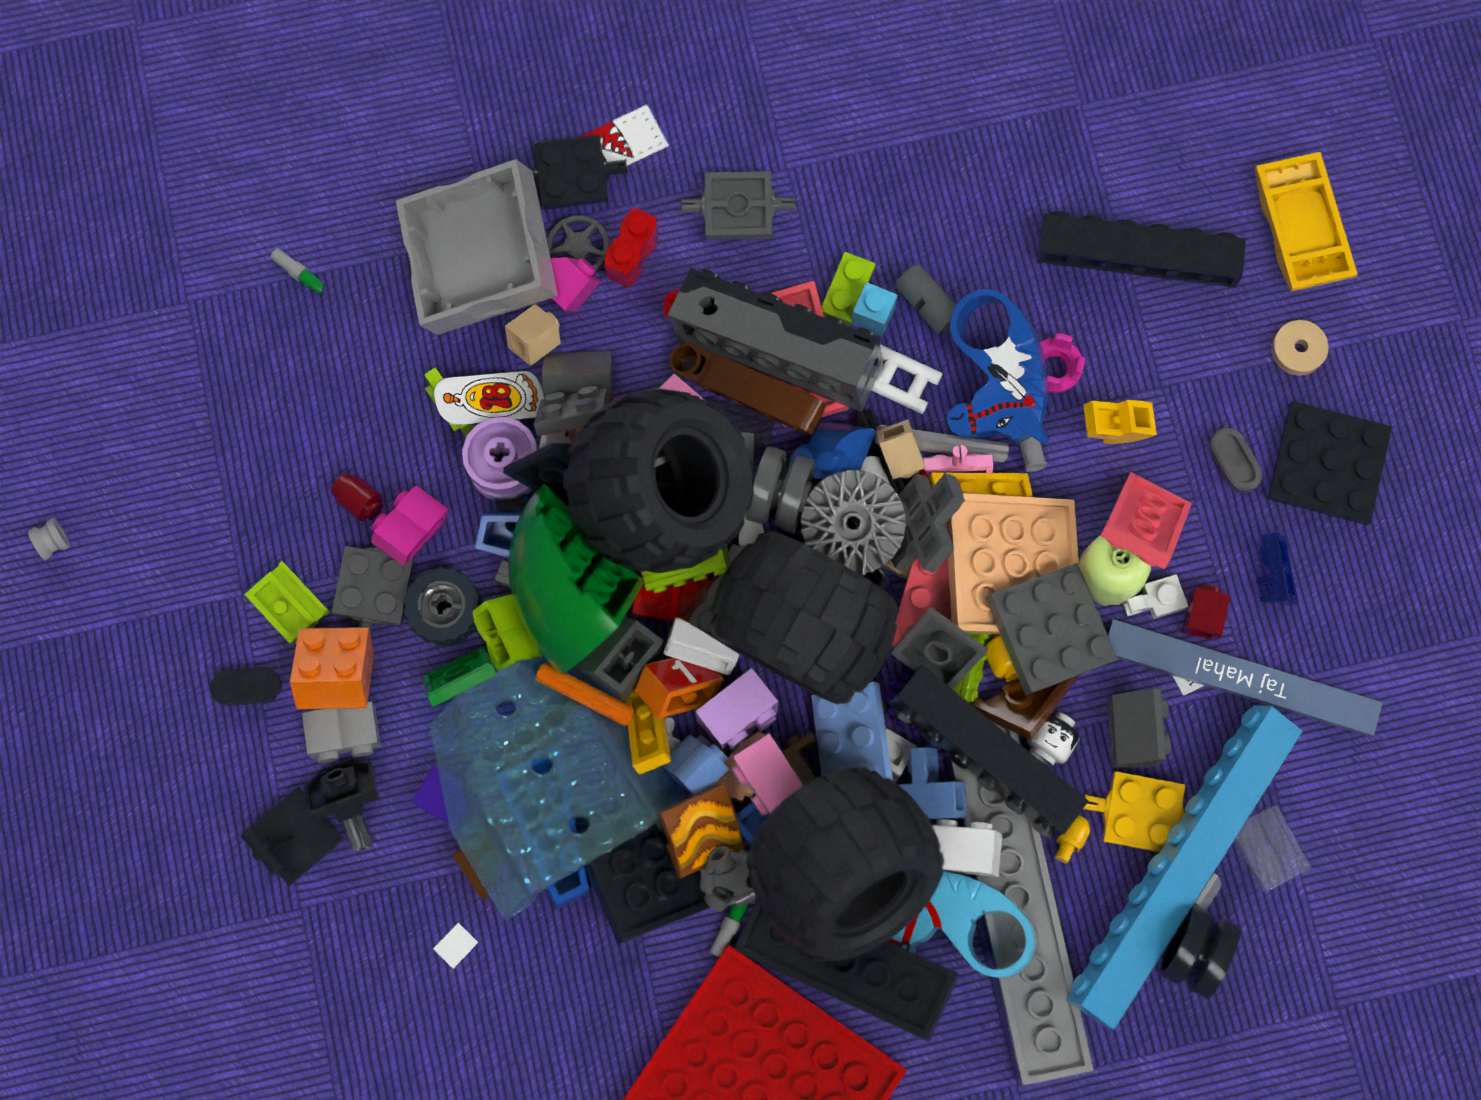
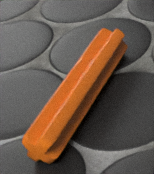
(585, 694)

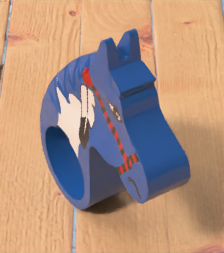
(1017, 386)

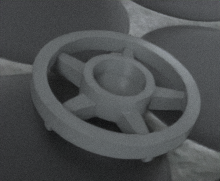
(578, 244)

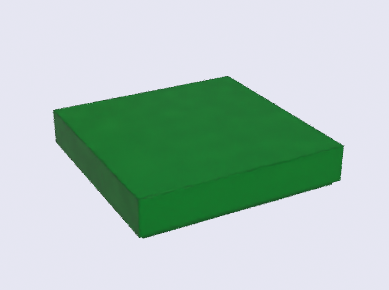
(458, 675)

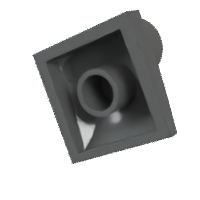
(939, 648)

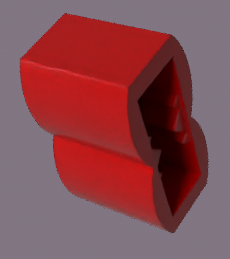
(634, 244)

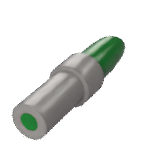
(297, 270)
(728, 928)

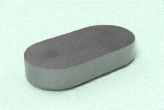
(1235, 460)

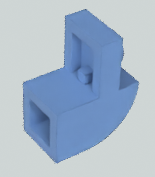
(935, 798)

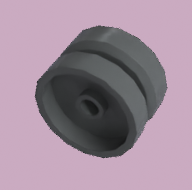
(781, 489)

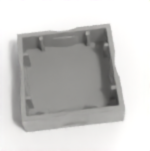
(476, 248)

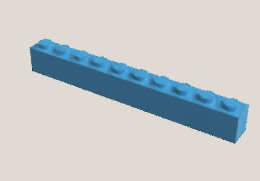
(1183, 865)

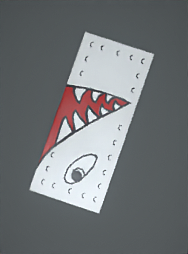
(630, 136)

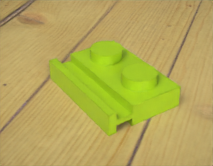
(286, 602)

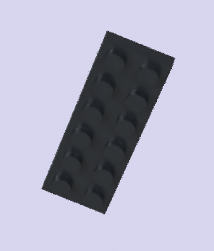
(881, 982)

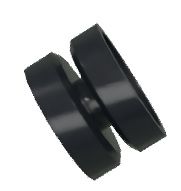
(1200, 952)

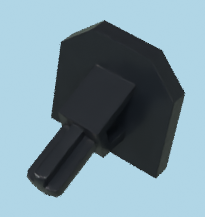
(342, 792)

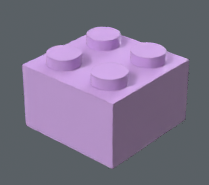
(738, 712)

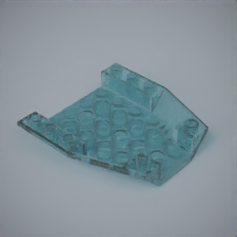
(519, 820)

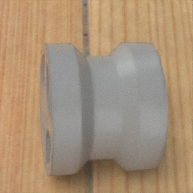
(49, 539)

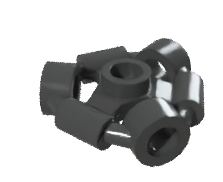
(725, 873)

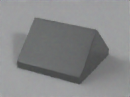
(577, 370)

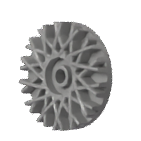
(857, 495)

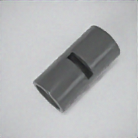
(927, 298)

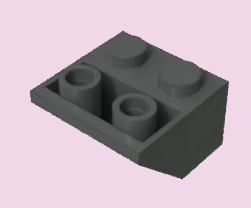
(620, 658)
(1138, 729)

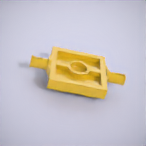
(1139, 810)

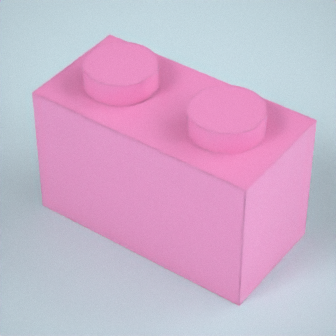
(766, 773)

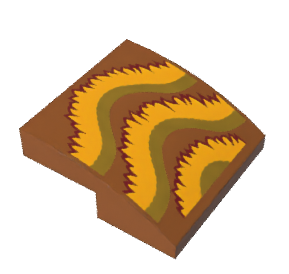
(700, 826)

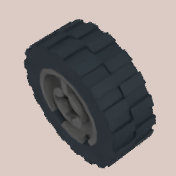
(422, 604)

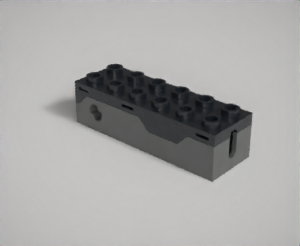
(775, 337)

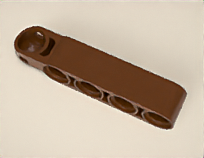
(747, 387)

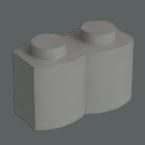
(341, 731)

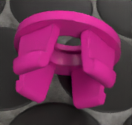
(1062, 347)

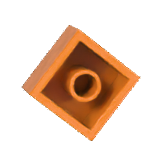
(332, 668)

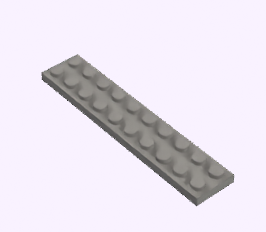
(1041, 1022)

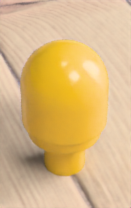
(1073, 839)

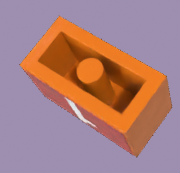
(676, 686)

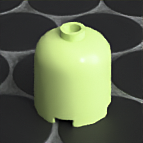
(1107, 578)

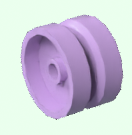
(489, 443)

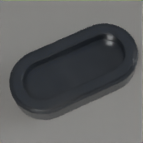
(245, 686)

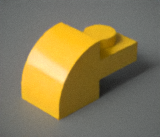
(1120, 421)

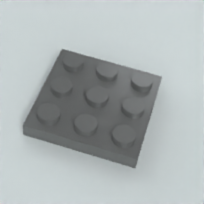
(1051, 628)

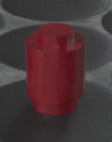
(357, 497)

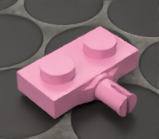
(959, 463)

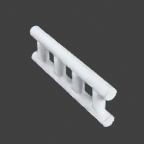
(923, 374)

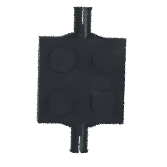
(573, 172)

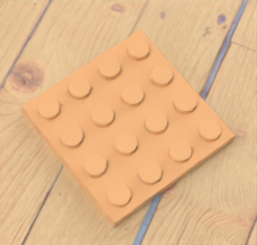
(1001, 545)

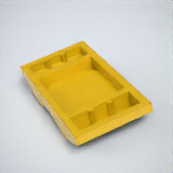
(1304, 222)

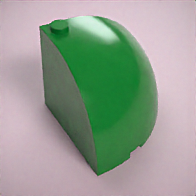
(561, 586)

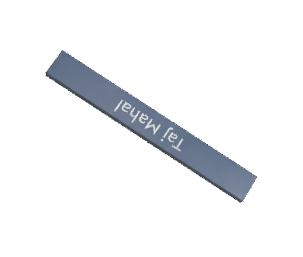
(1244, 678)

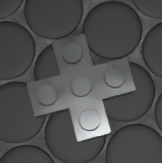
(926, 516)

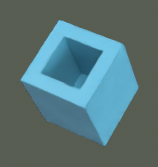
(874, 309)

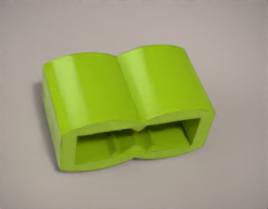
(504, 632)

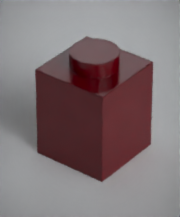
(1206, 612)

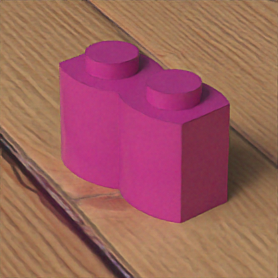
(409, 525)

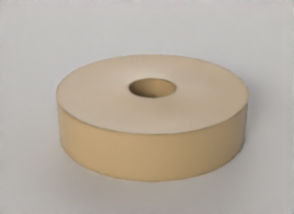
(1298, 362)

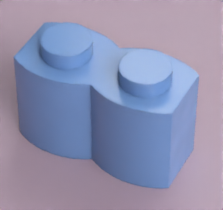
(696, 764)

